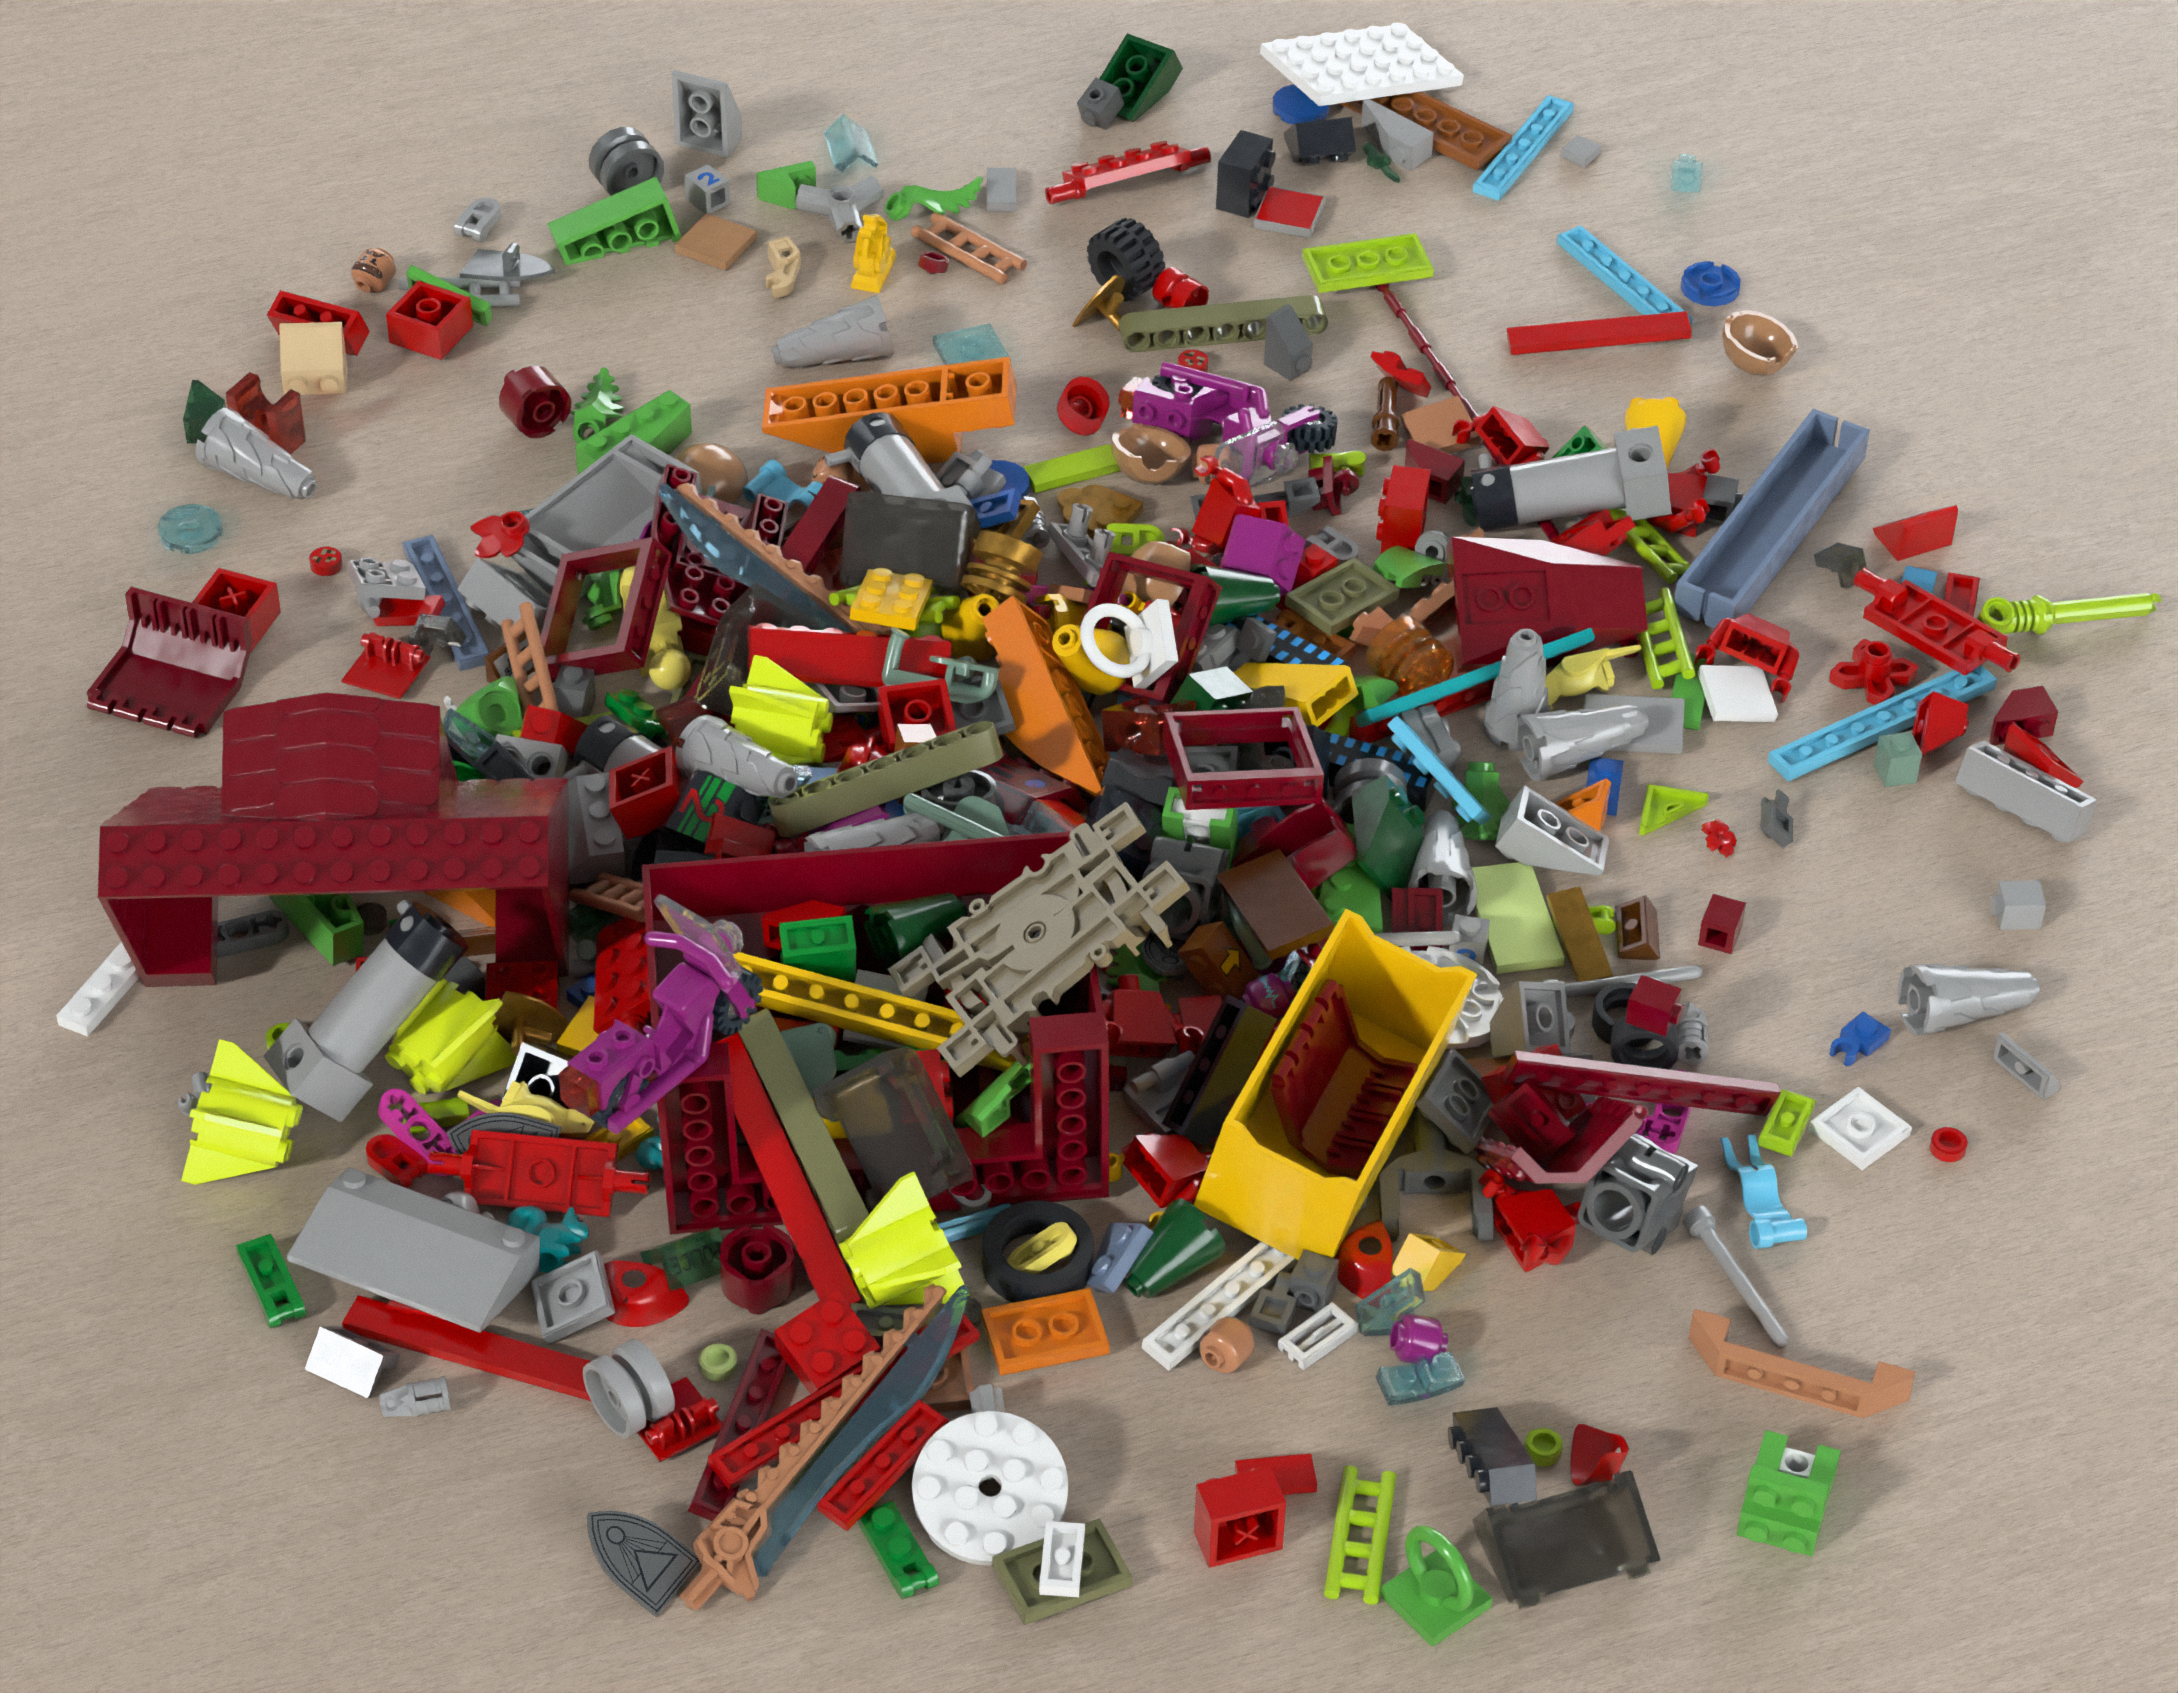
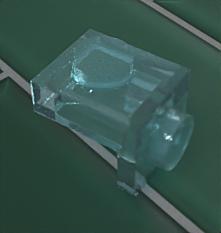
(1686, 173)

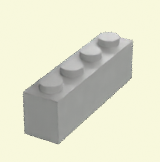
(2026, 792)

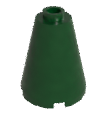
(1240, 594)
(903, 925)
(1175, 1250)

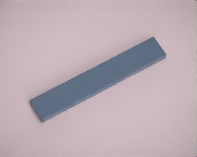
(438, 580)

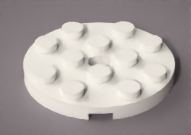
(1482, 1002)
(981, 1449)

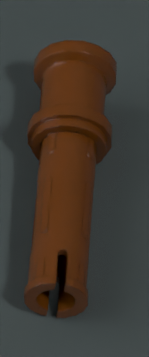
(1386, 421)

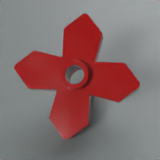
(1874, 671)

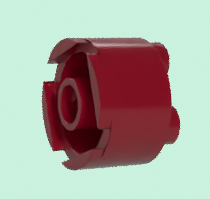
(534, 401)
(757, 1268)

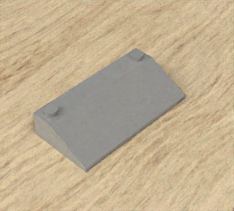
(595, 509)
(416, 1250)

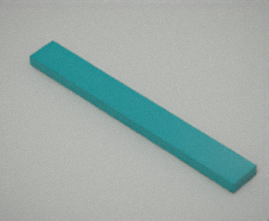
(1464, 682)

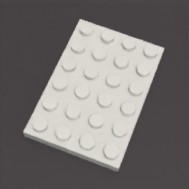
(1361, 64)

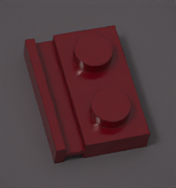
(1417, 911)
(1532, 1121)

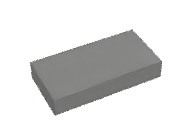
(1001, 189)

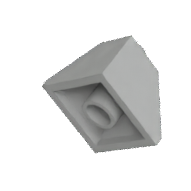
(1530, 1018)

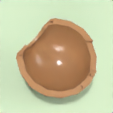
(1757, 342)
(1149, 453)
(717, 468)
(1162, 554)

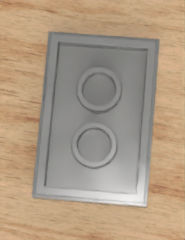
(1664, 720)

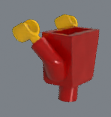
(1164, 1167)

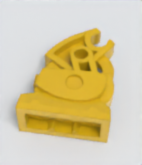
(872, 255)

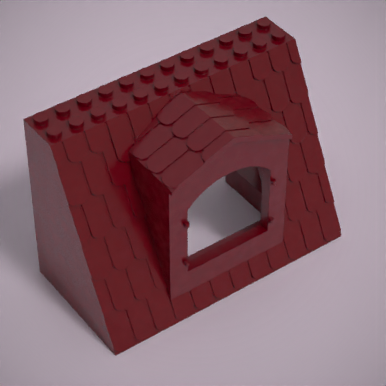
(332, 803)
(1058, 1123)

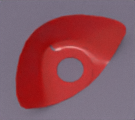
(1362, 1272)
(645, 1304)
(1595, 1456)

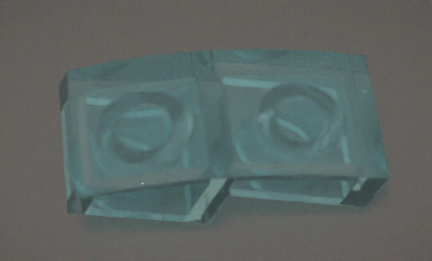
(1421, 1380)

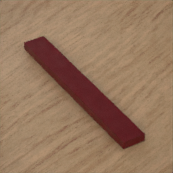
(1641, 1083)

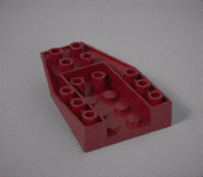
(693, 582)
(1538, 588)

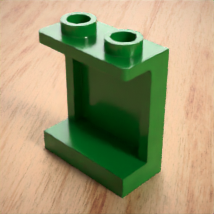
(820, 946)

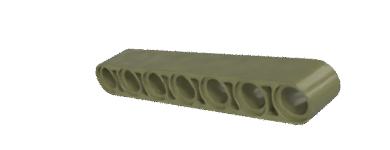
(1214, 323)
(886, 778)
(803, 1126)

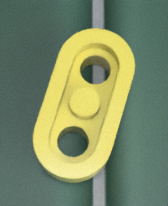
(1044, 1249)

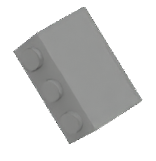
(500, 592)
(593, 831)

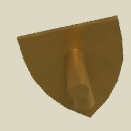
(1105, 300)
(528, 1021)

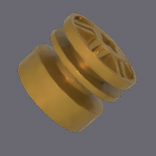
(1004, 562)

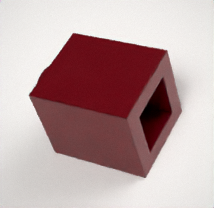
(1722, 923)
(1654, 1005)

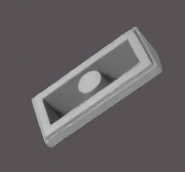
(2025, 1067)

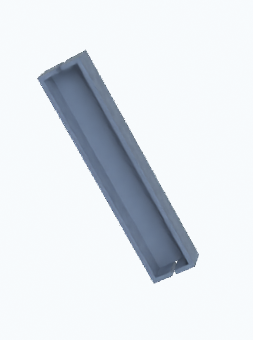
(1771, 520)

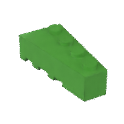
(616, 224)
(661, 423)
(1354, 891)
(327, 922)

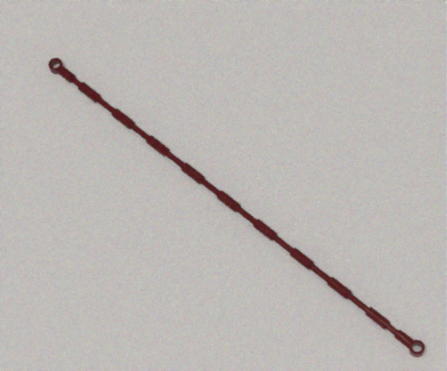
(1450, 384)

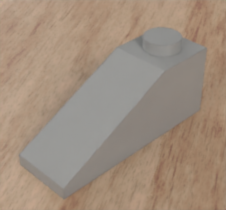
(1397, 136)

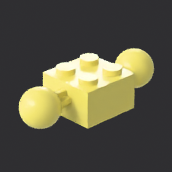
(665, 658)

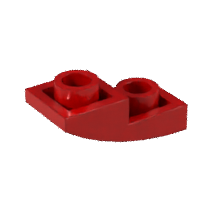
(1408, 379)

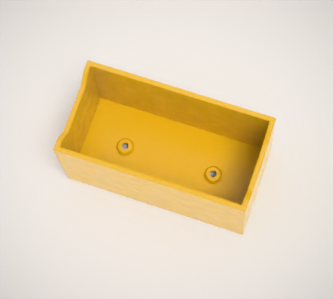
(1403, 1013)

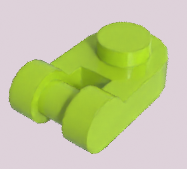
(1139, 534)

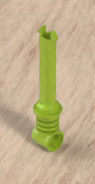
(2041, 614)

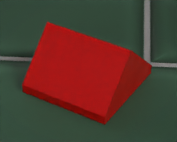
(1919, 533)
(2036, 753)

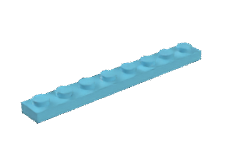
(1879, 720)

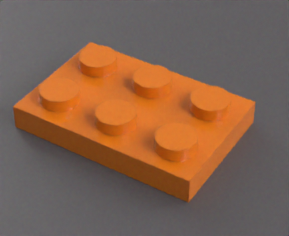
(1045, 1331)

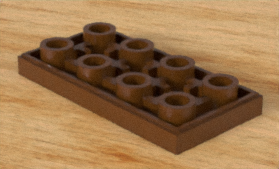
(1275, 904)

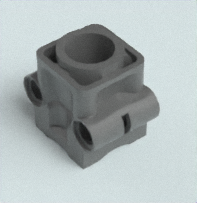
(1198, 867)
(1637, 1195)

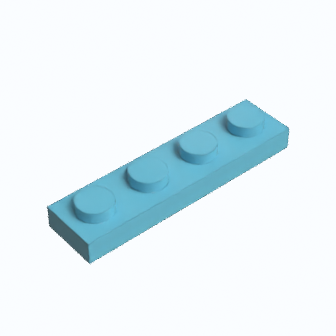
(1446, 781)

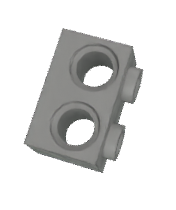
(534, 753)

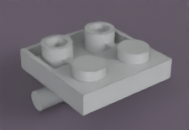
(971, 476)
(384, 580)
(1155, 1090)

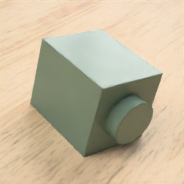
(1897, 759)

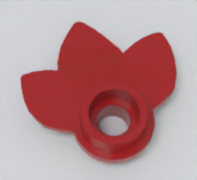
(501, 534)

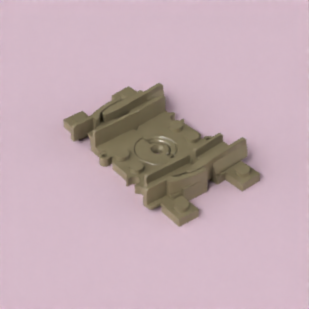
(1076, 925)

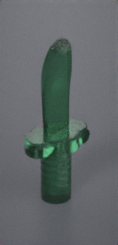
(1379, 161)
(1465, 499)

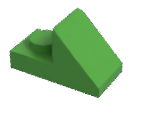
(782, 183)

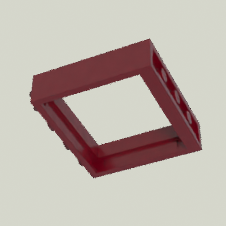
(640, 612)
(1191, 626)
(1243, 788)

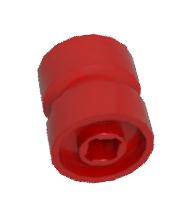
(1177, 290)

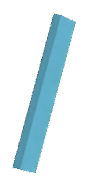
(1523, 147)
(1616, 273)

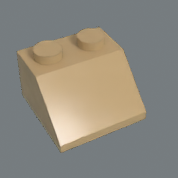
(313, 358)

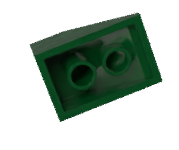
(1142, 74)
(1386, 833)

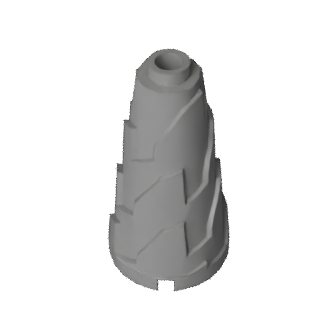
(850, 334)
(250, 456)
(1518, 688)
(1561, 738)
(733, 757)
(895, 831)
(1445, 865)
(1959, 995)

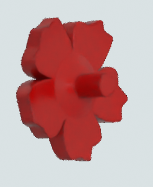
(1719, 837)

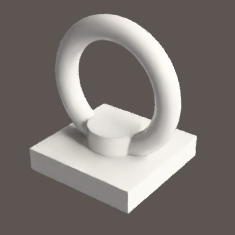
(1148, 641)

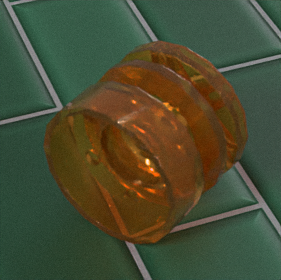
(1409, 656)

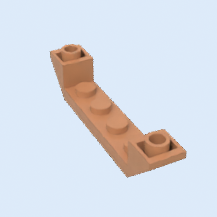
(1425, 610)
(1793, 1379)

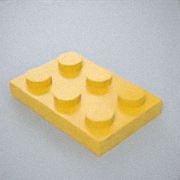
(891, 599)

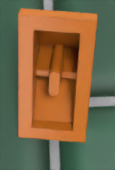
(1589, 804)

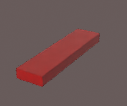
(881, 1466)

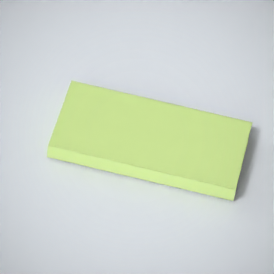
(1520, 924)

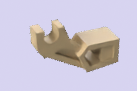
(786, 263)

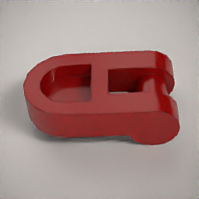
(385, 1155)

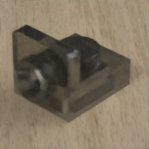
(1842, 559)
(435, 630)

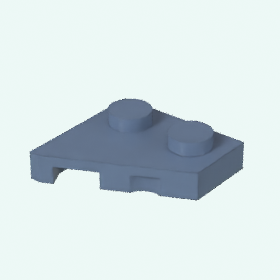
(1117, 1254)

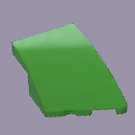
(993, 1104)

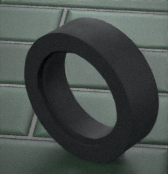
(1032, 1218)

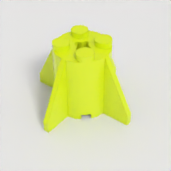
(781, 713)
(449, 1040)
(240, 1121)
(901, 1250)

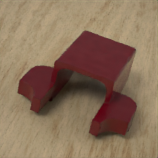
(1310, 839)

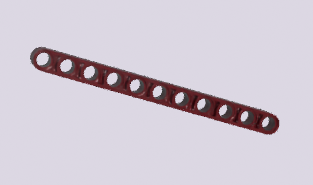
(813, 533)

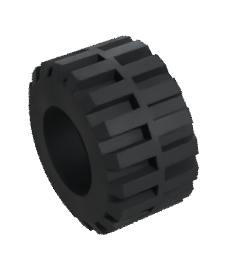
(1127, 251)

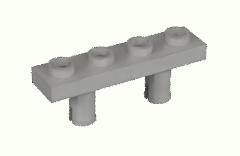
(1077, 545)

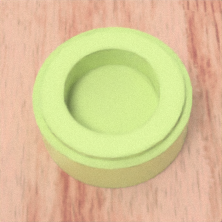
(718, 1362)

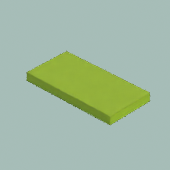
(1367, 262)

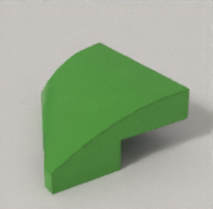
(1407, 566)
(1372, 691)

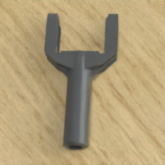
(1433, 1171)

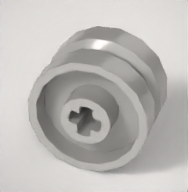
(628, 1388)

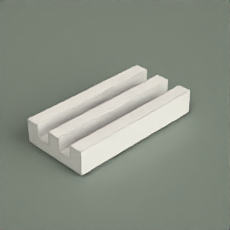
(1322, 1340)

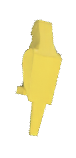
(1584, 672)
(521, 1102)

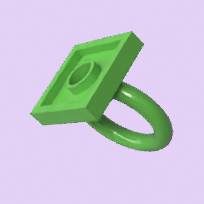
(1436, 1590)

